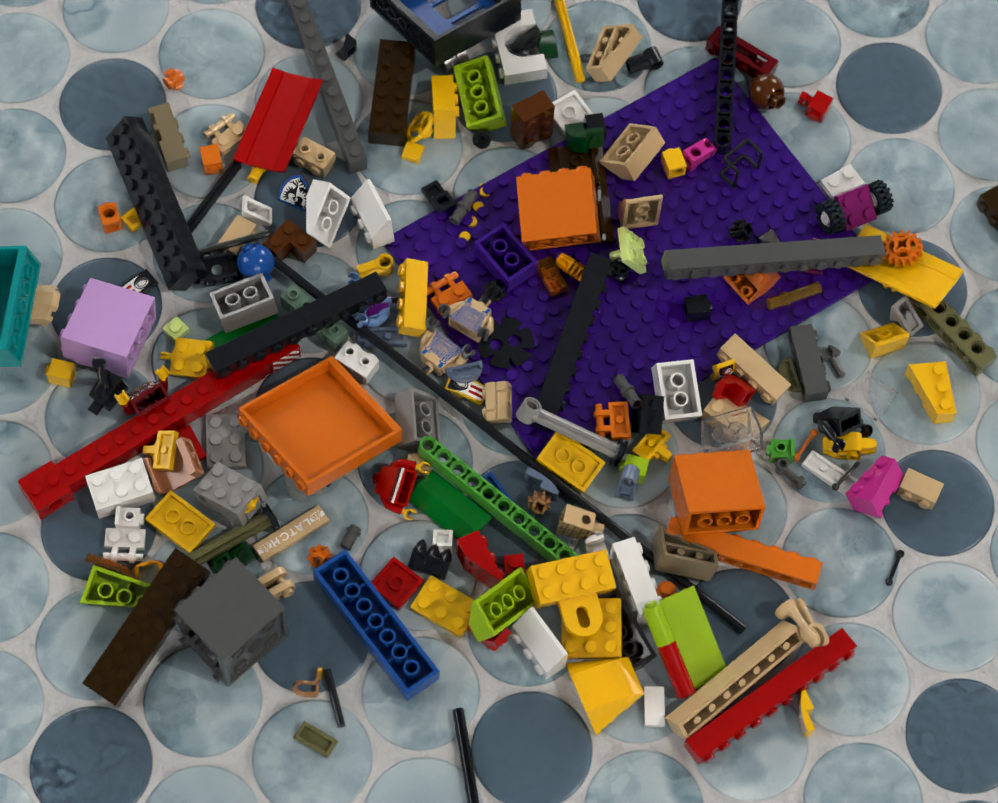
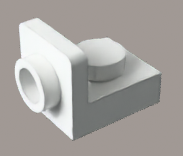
(443, 539)
(595, 543)

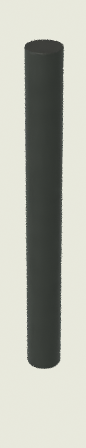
(235, 242)

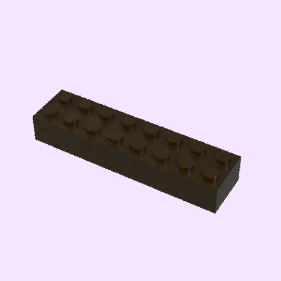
(145, 629)

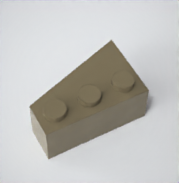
(168, 137)
(681, 557)

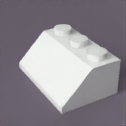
(372, 216)
(539, 644)

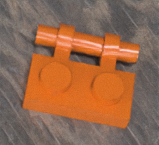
(454, 294)
(618, 419)

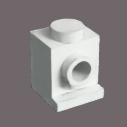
(135, 522)

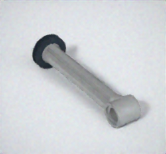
(532, 411)

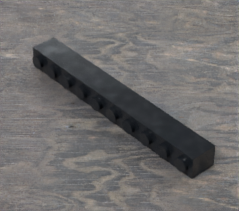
(296, 325)
(574, 335)

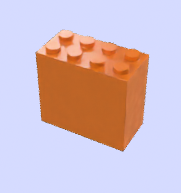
(558, 208)
(716, 492)

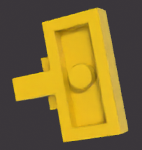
(654, 447)
(163, 450)

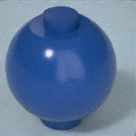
(255, 260)

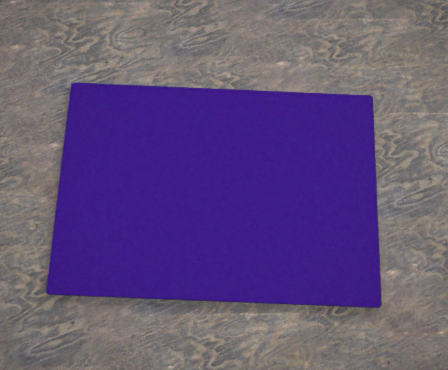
(644, 315)

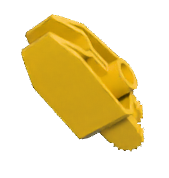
(854, 447)

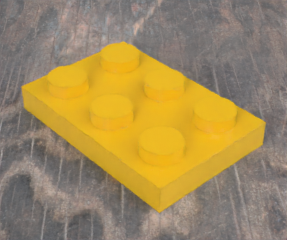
(570, 461)
(180, 522)
(443, 606)

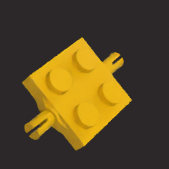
(188, 358)

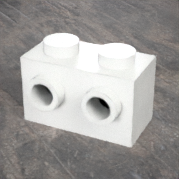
(358, 362)

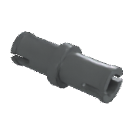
(463, 207)
(627, 391)

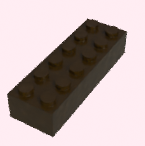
(392, 93)

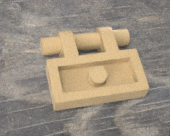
(229, 138)

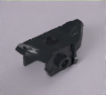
(227, 261)

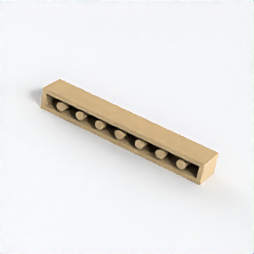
(734, 679)

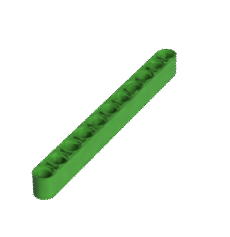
(492, 505)

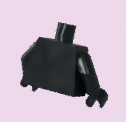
(105, 388)
(840, 421)

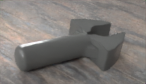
(832, 360)

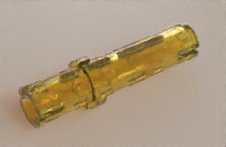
(787, 298)

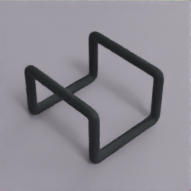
(731, 164)

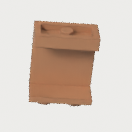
(185, 470)

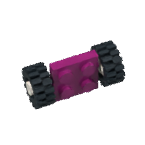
(854, 207)

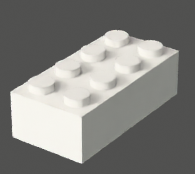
(633, 577)

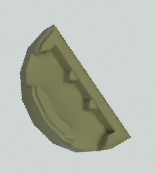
(787, 371)

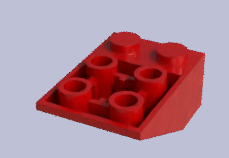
(477, 559)

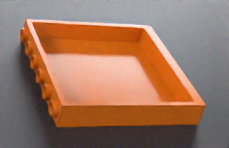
(319, 425)

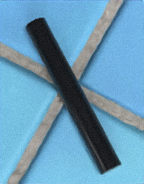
(334, 698)

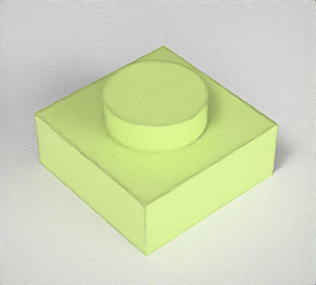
(176, 328)

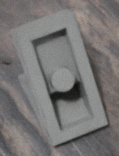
(906, 316)

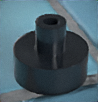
(482, 138)

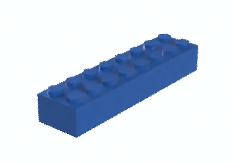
(376, 625)

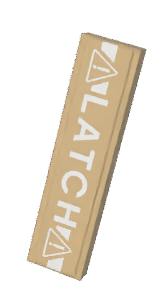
(291, 533)

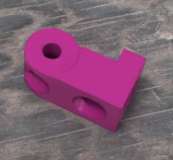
(698, 153)

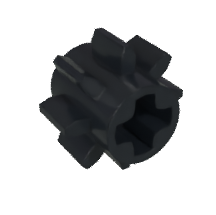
(741, 230)
(495, 290)

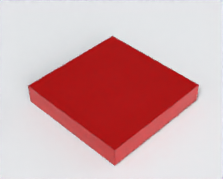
(397, 583)

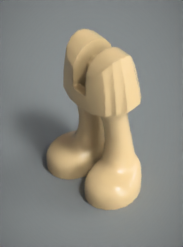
(811, 632)

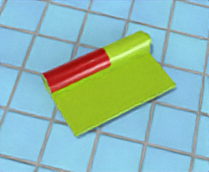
(684, 640)

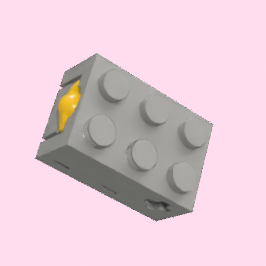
(230, 494)

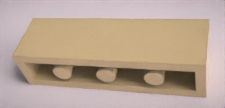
(754, 369)

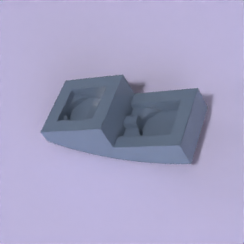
(536, 478)

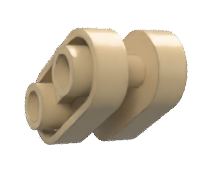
(284, 588)

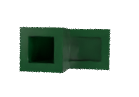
(582, 140)

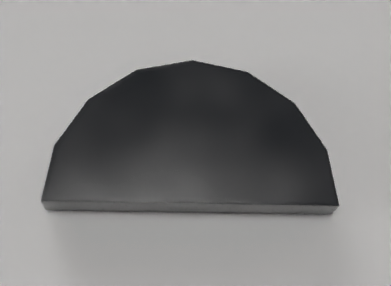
(526, 41)

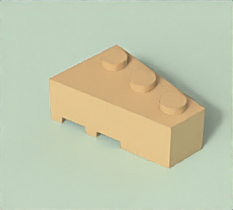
(612, 51)

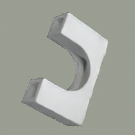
(515, 68)

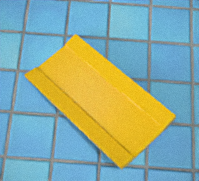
(924, 281)

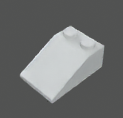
(324, 211)

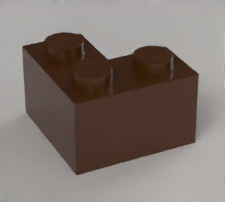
(291, 239)

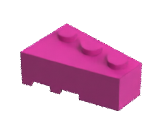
(875, 487)

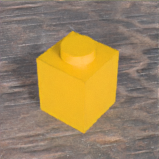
(673, 163)
(61, 372)

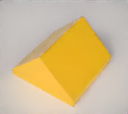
(884, 339)

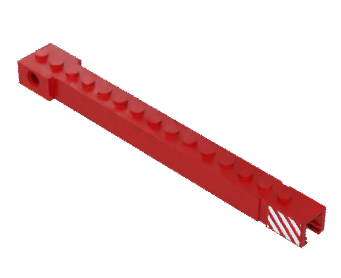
(54, 485)

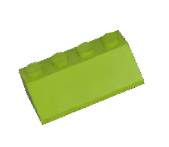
(480, 94)
(500, 605)

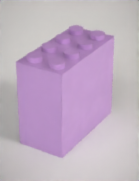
(108, 325)

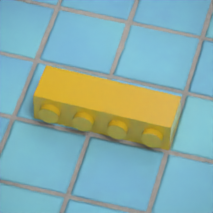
(412, 297)

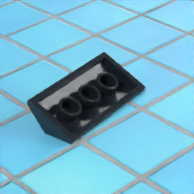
(633, 639)

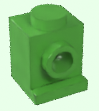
(774, 453)

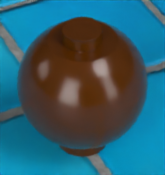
(767, 92)

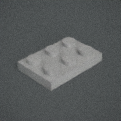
(225, 441)

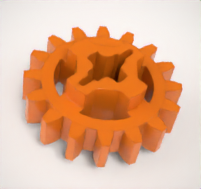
(902, 248)

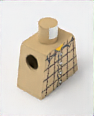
(578, 523)

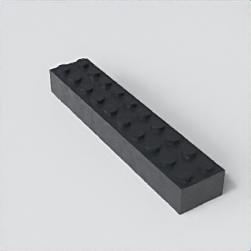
(155, 203)

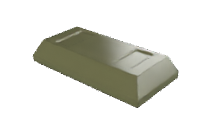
(315, 739)

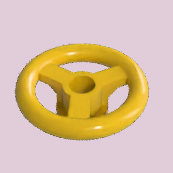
(423, 128)

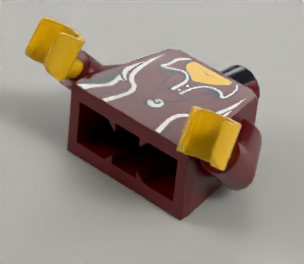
(146, 396)

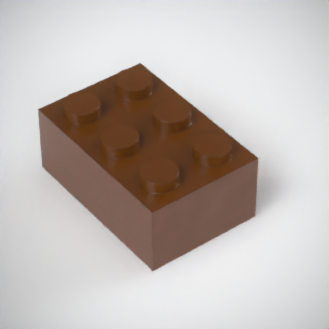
(532, 120)

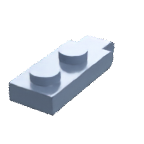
(388, 334)

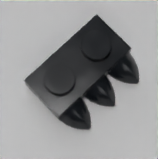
(430, 561)

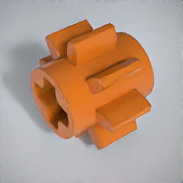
(173, 79)
(319, 555)

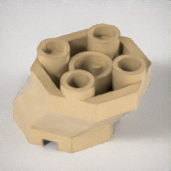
(45, 302)

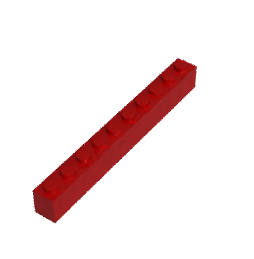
(769, 697)

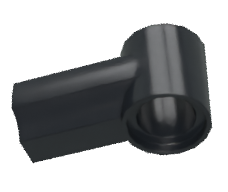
(649, 59)

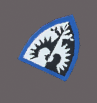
(294, 191)

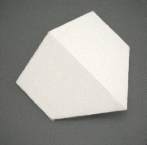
(256, 211)

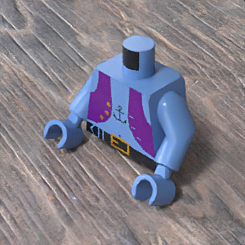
(377, 313)

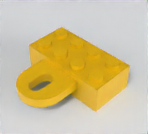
(573, 585)

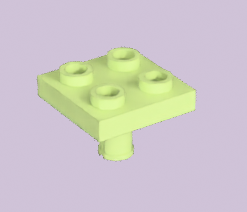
(630, 250)

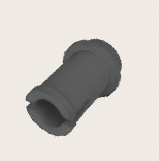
(350, 537)

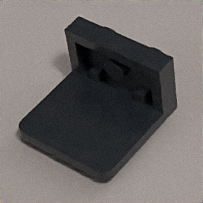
(648, 417)

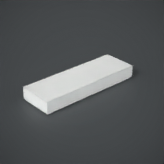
(827, 471)

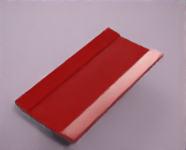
(277, 121)

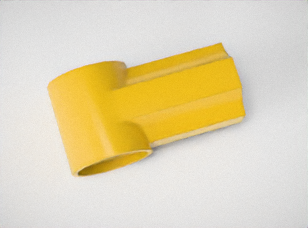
(375, 266)

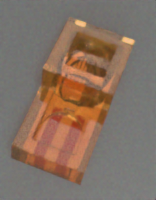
(551, 276)

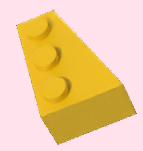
(444, 106)
(934, 389)

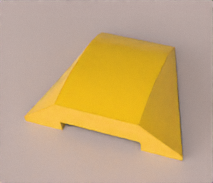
(605, 688)

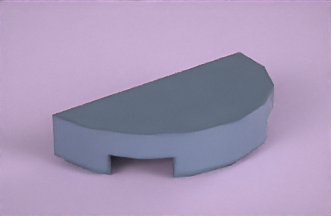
(465, 373)

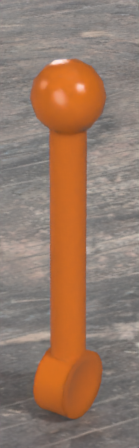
(814, 432)

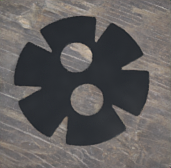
(517, 354)

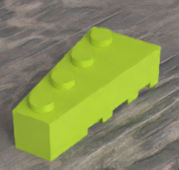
(112, 589)

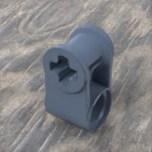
(628, 482)

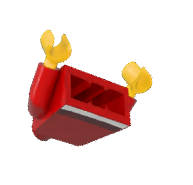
(396, 485)

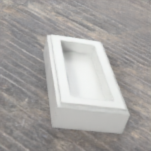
(654, 706)

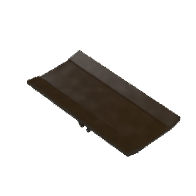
(565, 158)

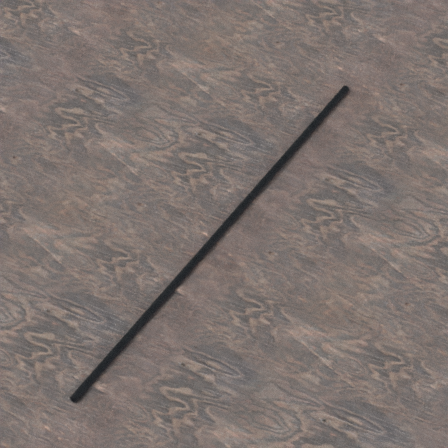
(506, 443)

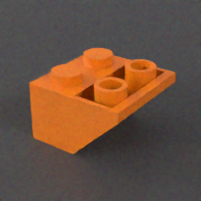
(752, 286)

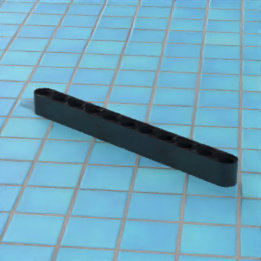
(726, 69)

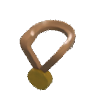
(317, 682)

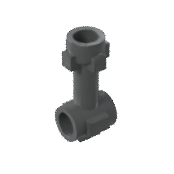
(782, 468)

